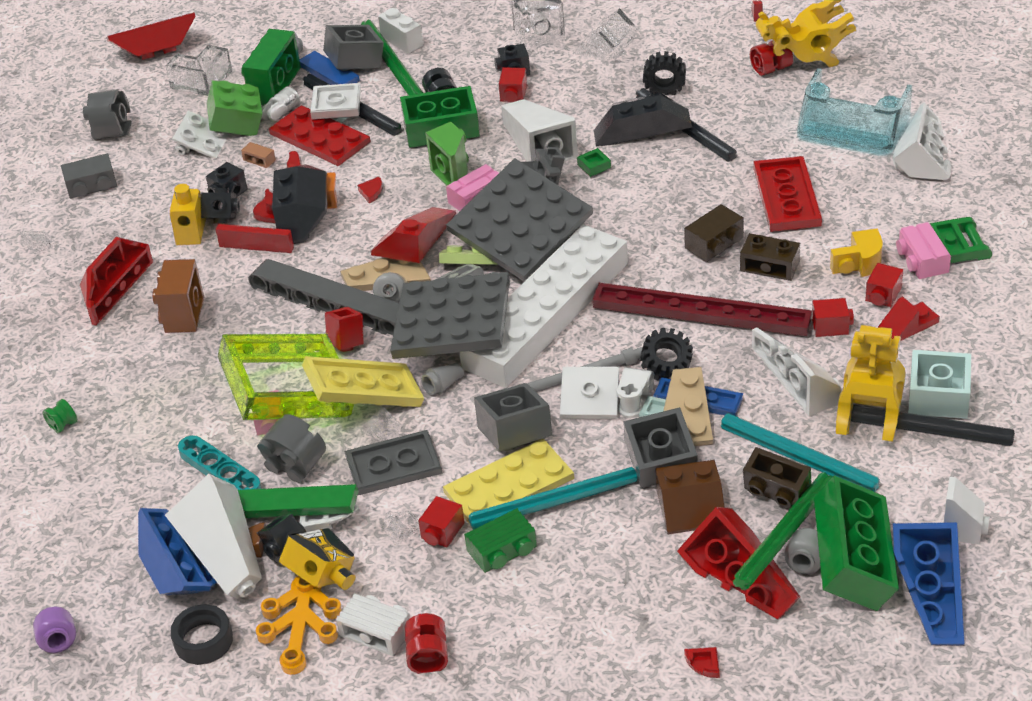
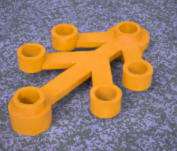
(298, 618)

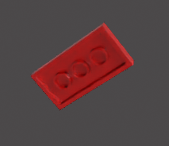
(320, 137)
(787, 193)

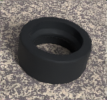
(203, 652)

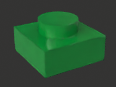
(594, 162)

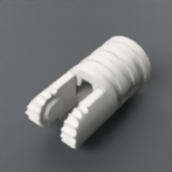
(280, 104)

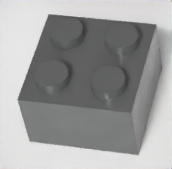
(353, 47)
(513, 416)
(658, 442)

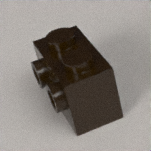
(714, 232)
(770, 257)
(775, 477)

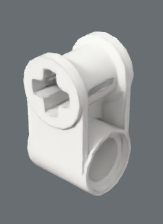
(634, 391)

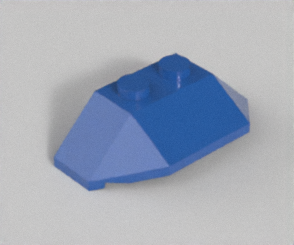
(168, 557)

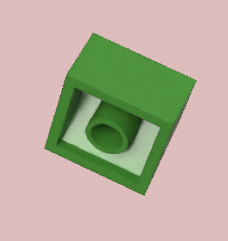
(447, 152)

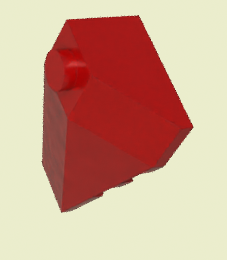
(414, 235)
(721, 549)

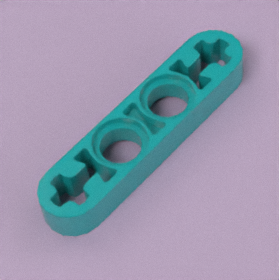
(223, 465)

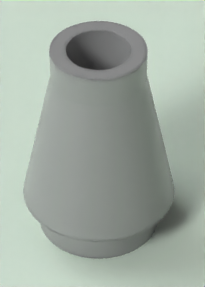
(440, 378)

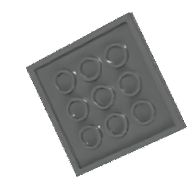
(519, 219)
(451, 315)

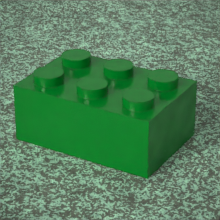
(272, 63)
(433, 109)

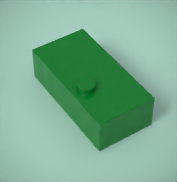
(855, 543)

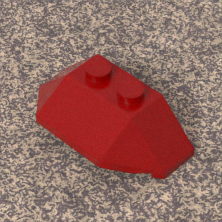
(153, 37)
(113, 275)

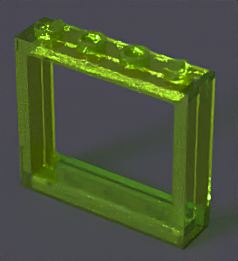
(271, 348)

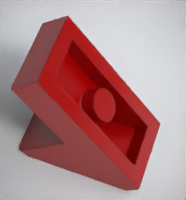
(908, 318)

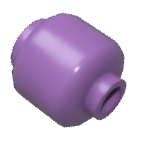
(54, 629)

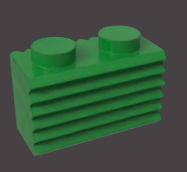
(501, 540)

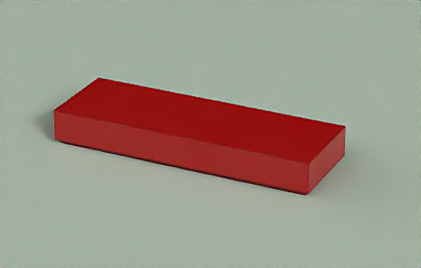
(254, 238)

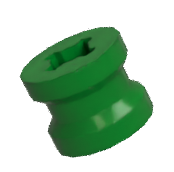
(59, 415)

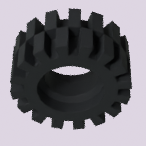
(664, 62)
(668, 341)

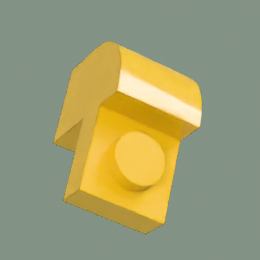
(860, 256)

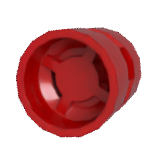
(766, 61)
(426, 643)

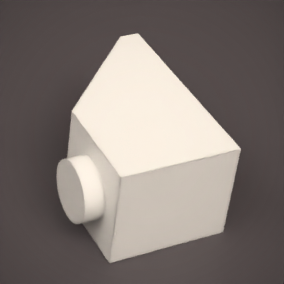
(966, 510)

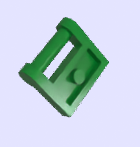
(955, 242)

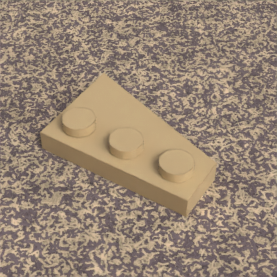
(364, 275)
(689, 394)

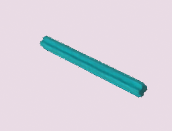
(798, 452)
(556, 496)

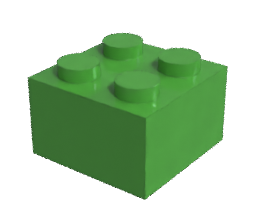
(234, 108)

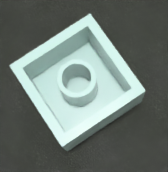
(940, 384)

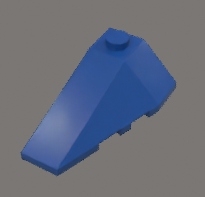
(931, 571)

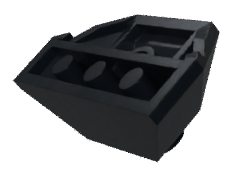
(641, 119)
(299, 199)

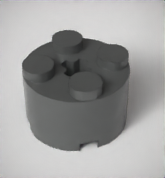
(107, 114)
(291, 448)

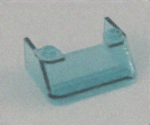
(850, 123)

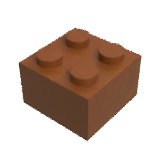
(179, 296)

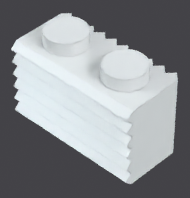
(400, 30)
(373, 623)

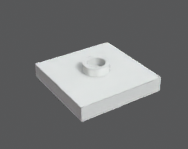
(335, 101)
(589, 393)

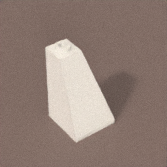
(539, 127)
(218, 534)

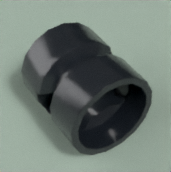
(437, 79)

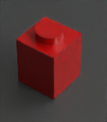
(512, 84)
(884, 285)
(831, 317)
(344, 328)
(441, 522)

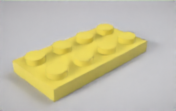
(362, 382)
(510, 478)

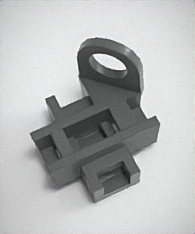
(548, 163)

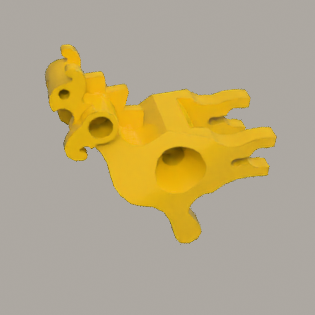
(809, 34)
(872, 378)

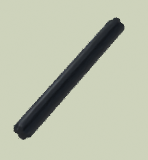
(365, 111)
(703, 136)
(936, 426)

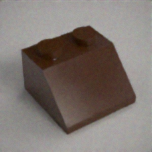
(688, 494)

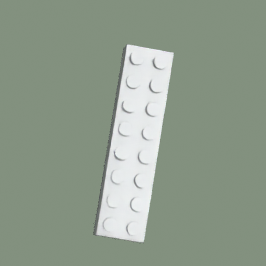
(549, 303)

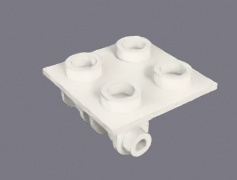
(195, 134)

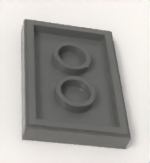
(393, 462)

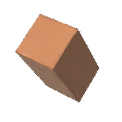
(258, 155)

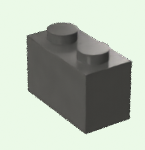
(89, 176)

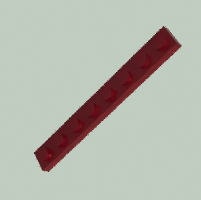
(702, 309)

